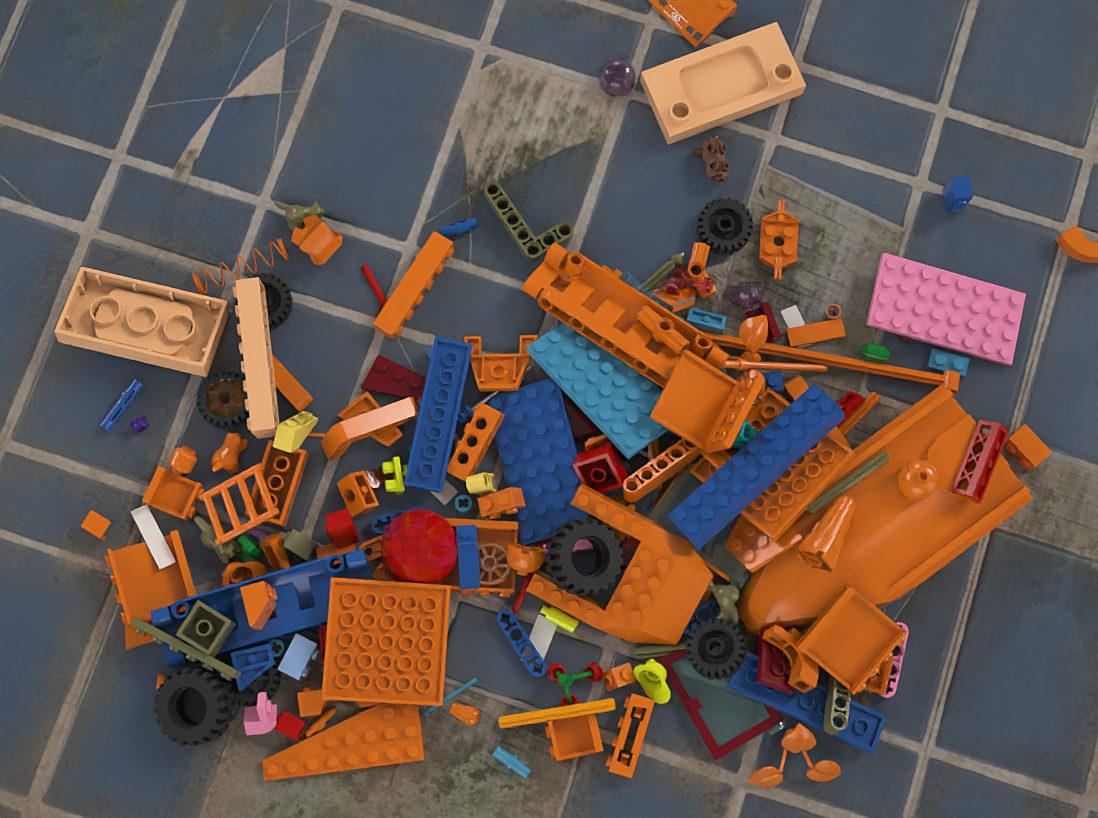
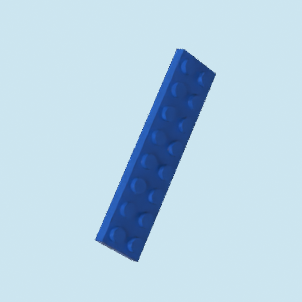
(438, 415)
(863, 723)

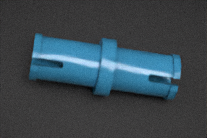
(511, 762)

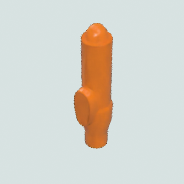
(320, 723)

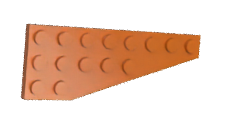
(370, 739)

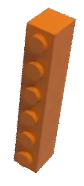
(413, 285)

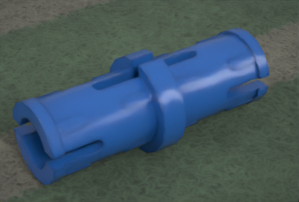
(458, 227)

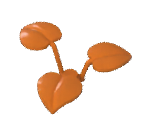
(754, 333)
(795, 741)

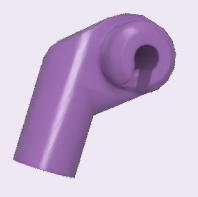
(259, 534)

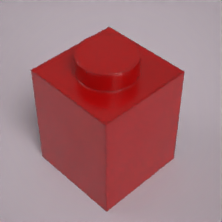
(290, 725)

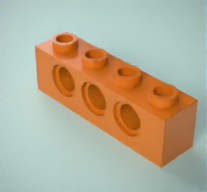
(484, 437)

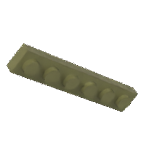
(192, 653)

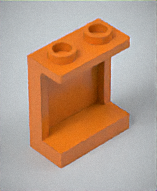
(173, 494)
(574, 737)

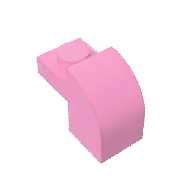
(260, 718)

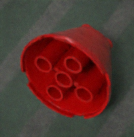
(419, 547)

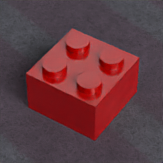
(595, 464)

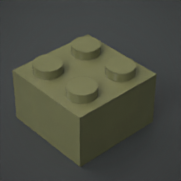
(206, 629)

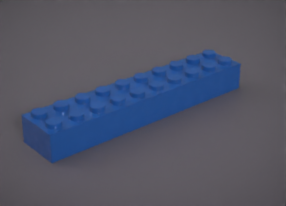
(756, 466)

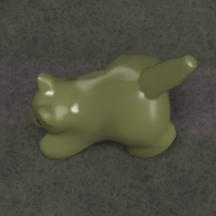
(297, 213)
(226, 550)
(726, 597)

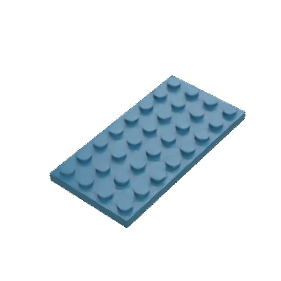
(602, 387)

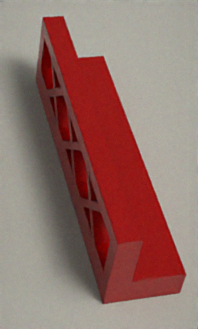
(986, 464)

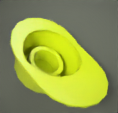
(652, 679)

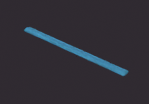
(451, 695)

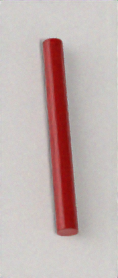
(522, 592)

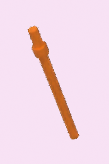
(743, 365)

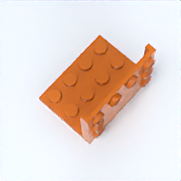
(705, 403)

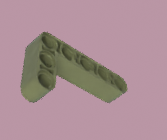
(522, 228)
(833, 712)

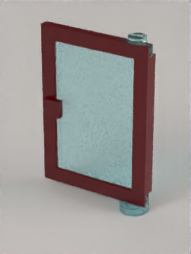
(719, 713)

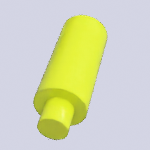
(560, 618)

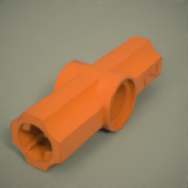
(663, 330)

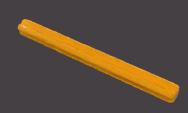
(557, 713)

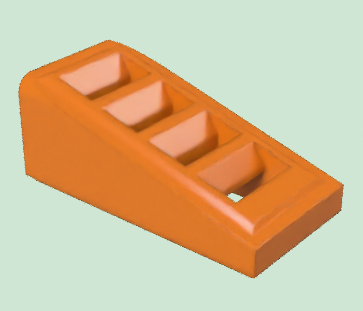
(275, 552)

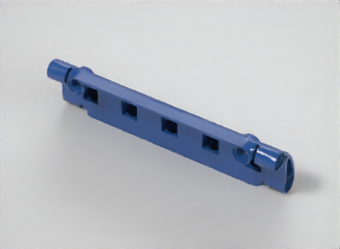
(300, 604)

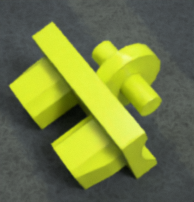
(394, 467)

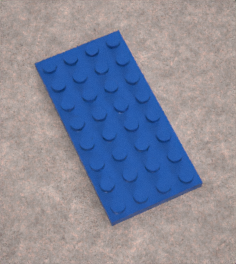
(538, 457)

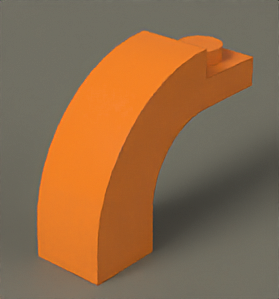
(1078, 246)
(803, 668)

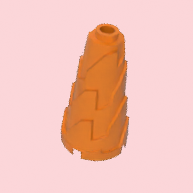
(827, 536)

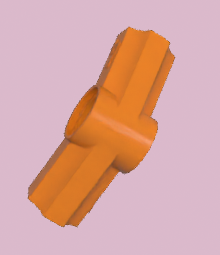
(698, 260)

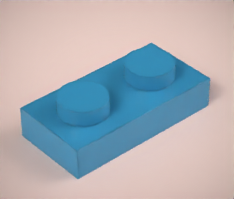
(706, 320)
(945, 361)

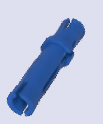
(121, 405)

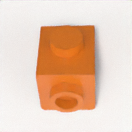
(618, 677)

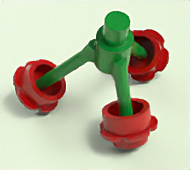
(558, 674)

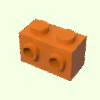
(501, 502)

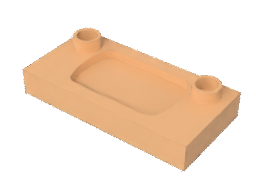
(722, 83)
(143, 321)

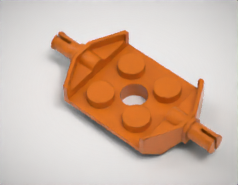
(781, 226)

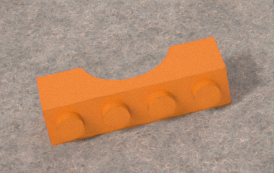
(312, 705)

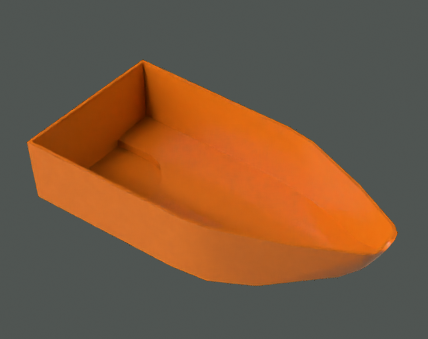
(890, 538)

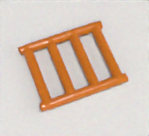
(254, 519)

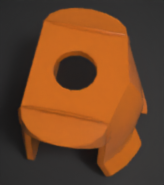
(317, 239)

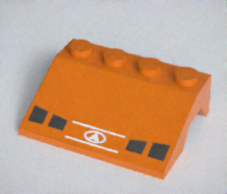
(695, 18)

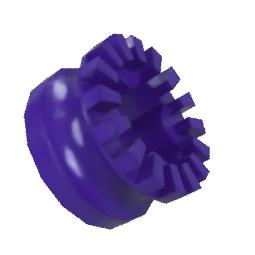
(139, 424)

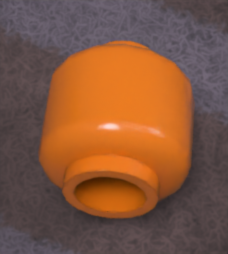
(182, 460)

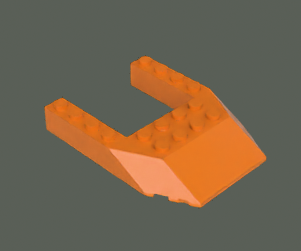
(656, 589)

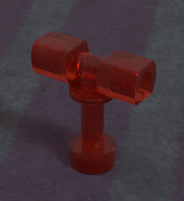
(680, 280)

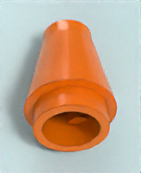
(466, 714)

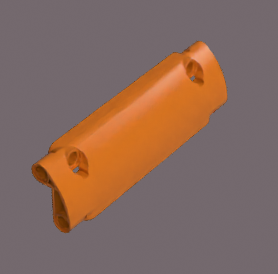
(606, 314)

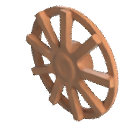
(490, 564)

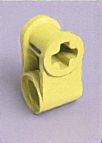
(480, 484)

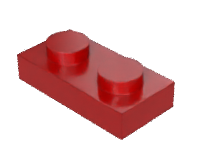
(849, 404)

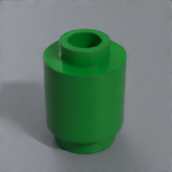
(875, 353)

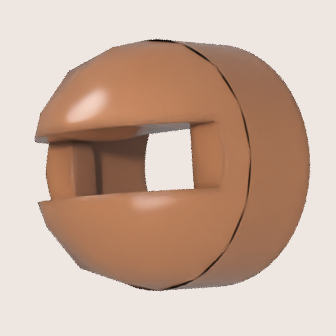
(837, 308)

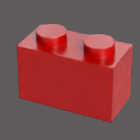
(341, 528)

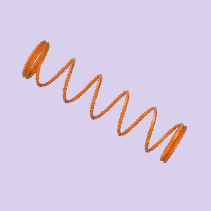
(200, 287)

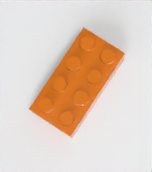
(282, 477)

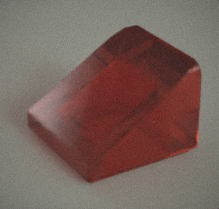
(376, 478)

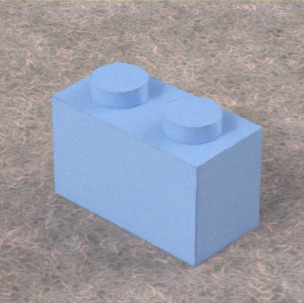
(299, 657)

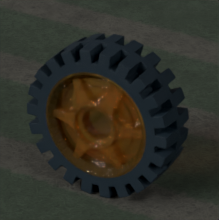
(211, 397)

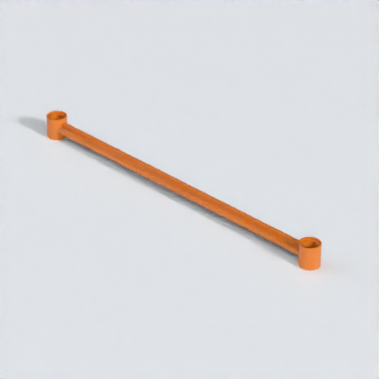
(949, 379)

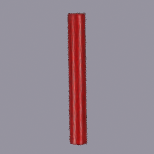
(374, 285)

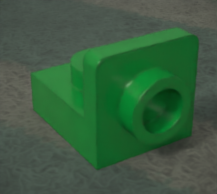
(250, 551)

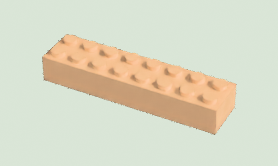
(257, 357)

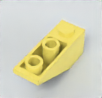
(293, 431)

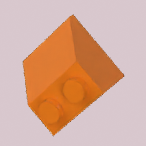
(259, 603)

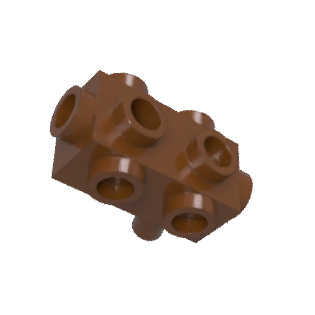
(714, 156)

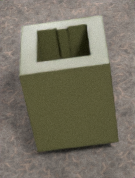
(299, 545)

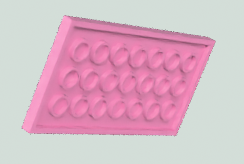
(946, 309)

